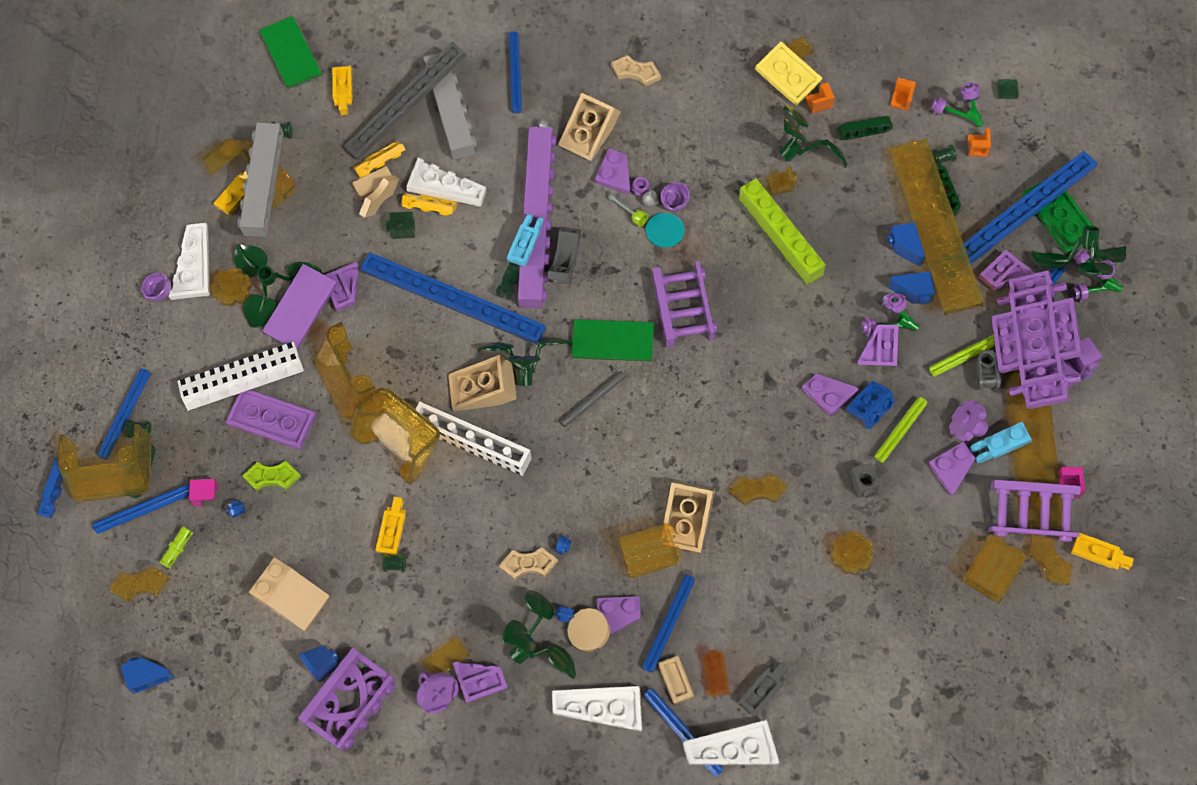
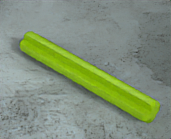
(962, 356)
(900, 430)

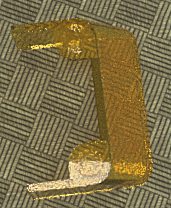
(232, 148)
(108, 480)

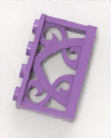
(348, 669)

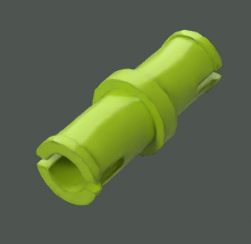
(176, 547)

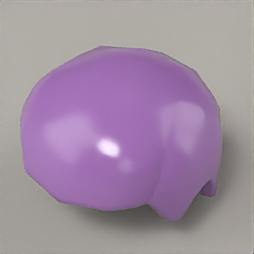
(675, 196)
(156, 287)

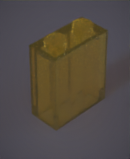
(649, 550)
(994, 568)

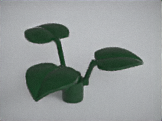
(793, 147)
(1089, 241)
(252, 261)
(524, 372)
(517, 635)

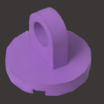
(436, 691)

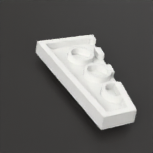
(434, 182)
(193, 264)
(601, 705)
(736, 746)

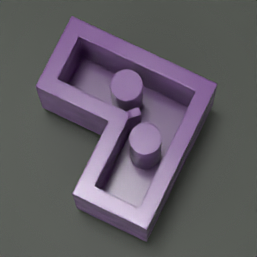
(1084, 364)

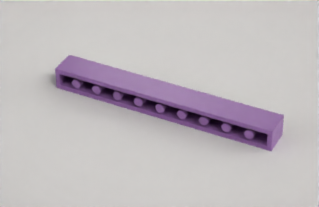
(536, 202)

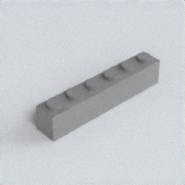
(453, 114)
(261, 179)

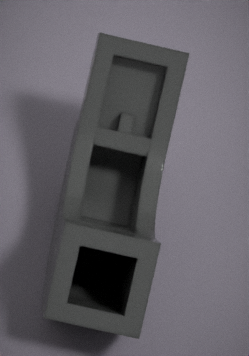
(565, 256)

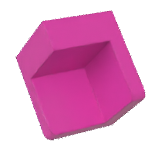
(1072, 476)
(202, 490)

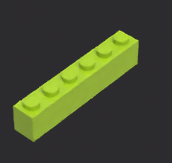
(782, 231)

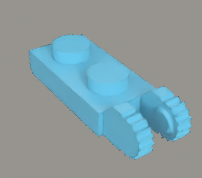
(525, 241)
(1002, 442)

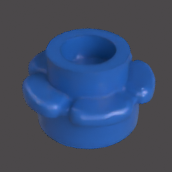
(235, 508)
(563, 544)
(564, 614)

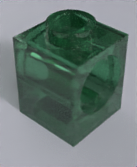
(404, 231)

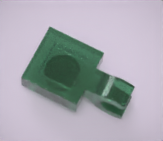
(509, 278)

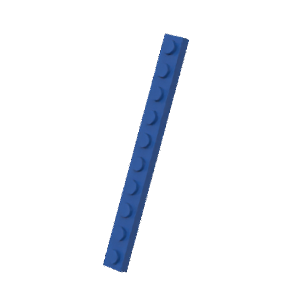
(1029, 205)
(453, 298)

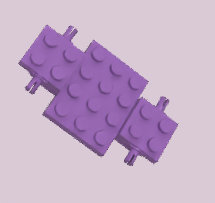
(1037, 339)

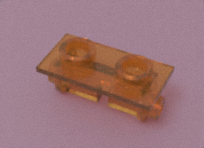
(715, 673)

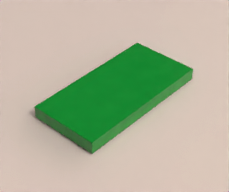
(290, 52)
(1063, 220)
(612, 340)

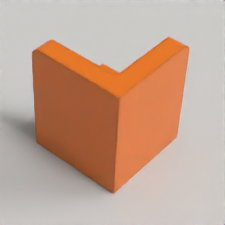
(903, 94)
(822, 100)
(979, 144)

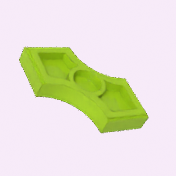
(280, 475)

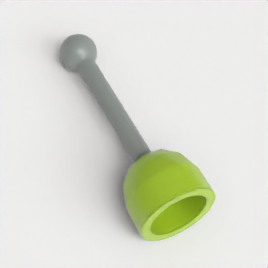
(639, 216)

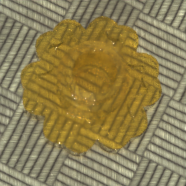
(231, 287)
(852, 553)

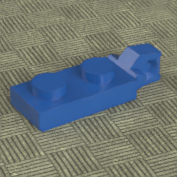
(51, 492)

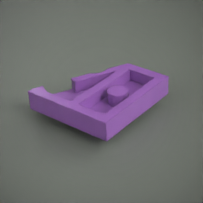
(614, 172)
(1002, 270)
(346, 289)
(881, 347)
(828, 393)
(952, 466)
(620, 611)
(479, 680)

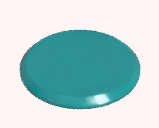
(665, 230)

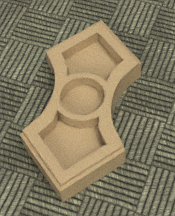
(642, 72)
(383, 191)
(537, 562)

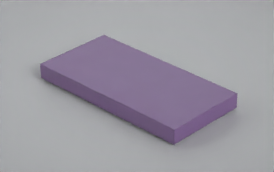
(300, 306)
(271, 418)

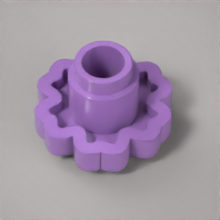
(969, 421)

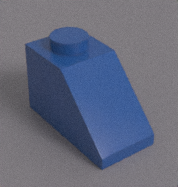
(906, 242)
(915, 287)
(320, 661)
(143, 674)

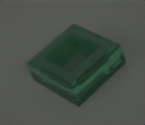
(1007, 89)

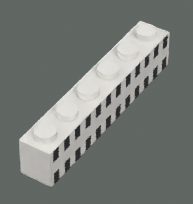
(240, 376)
(477, 441)

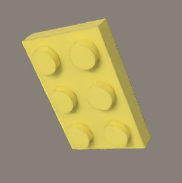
(788, 73)

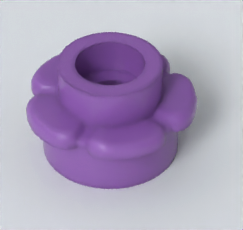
(640, 181)

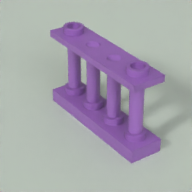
(664, 298)
(1045, 492)

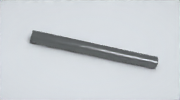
(592, 399)

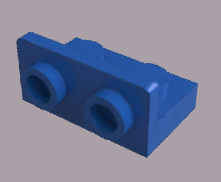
(871, 404)

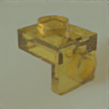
(782, 182)

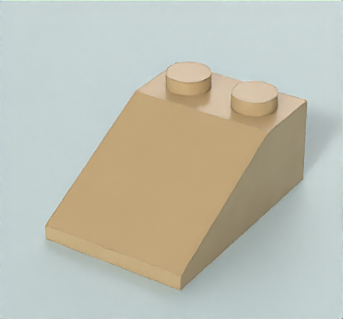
(588, 127)
(483, 384)
(689, 513)
(289, 594)

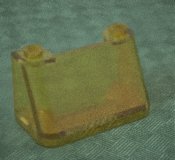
(331, 364)
(398, 428)

